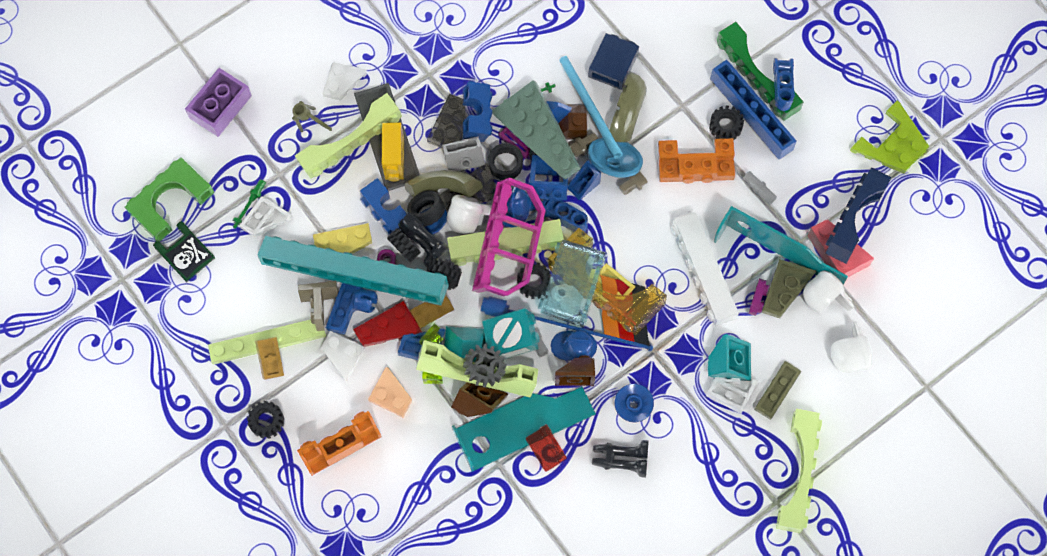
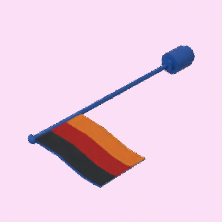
(612, 329)

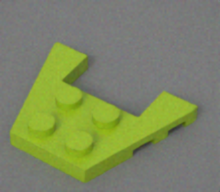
(900, 148)

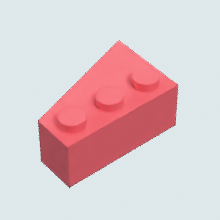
(858, 260)

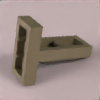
(316, 294)

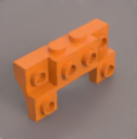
(696, 166)
(340, 445)

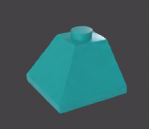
(462, 339)
(730, 359)

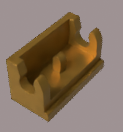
(428, 312)
(269, 358)

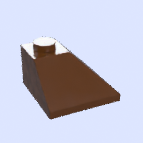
(575, 122)
(576, 372)
(477, 400)

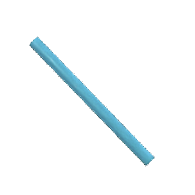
(591, 108)

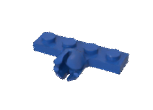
(350, 299)

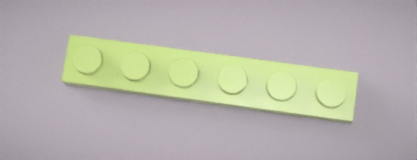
(246, 346)

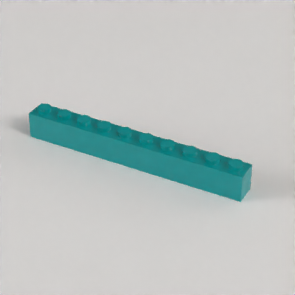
(353, 270)

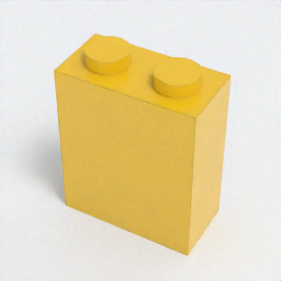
(393, 151)

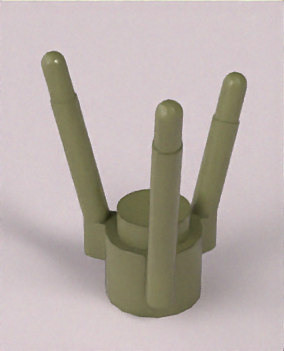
(302, 112)

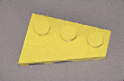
(345, 239)

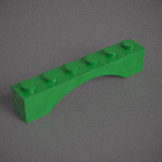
(734, 42)

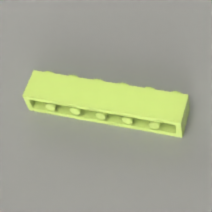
(513, 240)

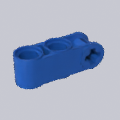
(783, 72)
(554, 207)

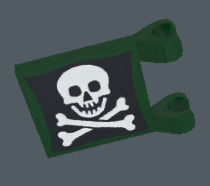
(187, 255)

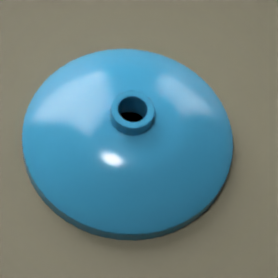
(625, 166)

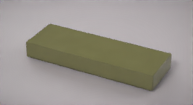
(777, 390)

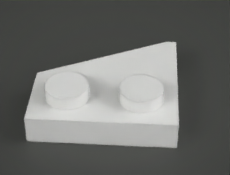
(264, 217)

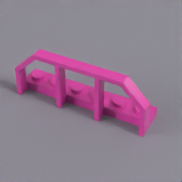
(494, 229)

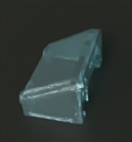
(572, 283)

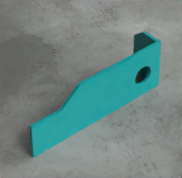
(775, 241)
(512, 423)

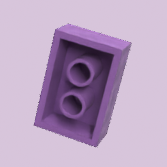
(218, 102)

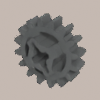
(490, 360)

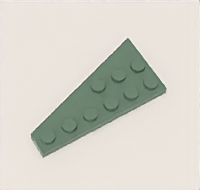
(534, 123)

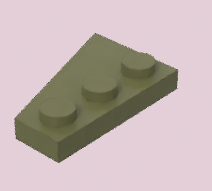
(785, 287)

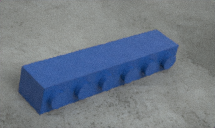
(753, 109)

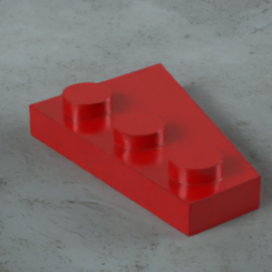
(387, 326)

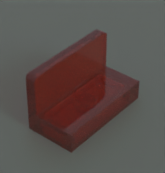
(546, 448)

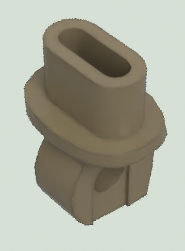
(581, 146)
(635, 181)

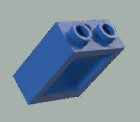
(557, 190)

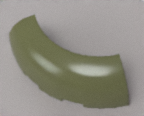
(630, 106)
(443, 179)

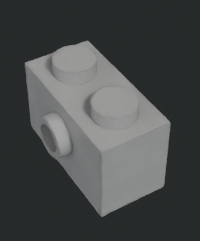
(464, 154)

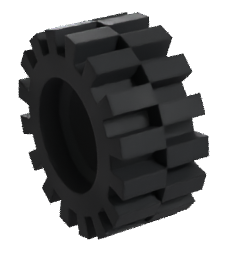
(730, 114)
(403, 245)
(446, 268)
(539, 290)
(260, 409)

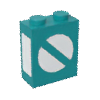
(512, 333)

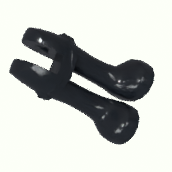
(414, 229)
(610, 450)

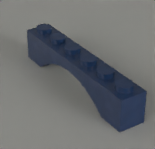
(846, 238)

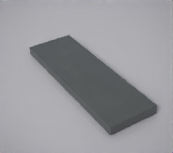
(364, 100)

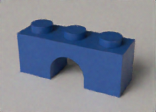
(478, 97)
(374, 197)

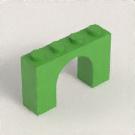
(177, 176)

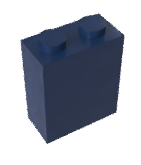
(613, 61)

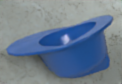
(518, 206)
(572, 344)

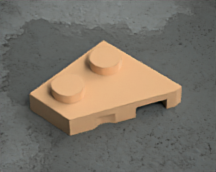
(390, 394)

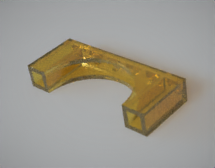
(630, 310)

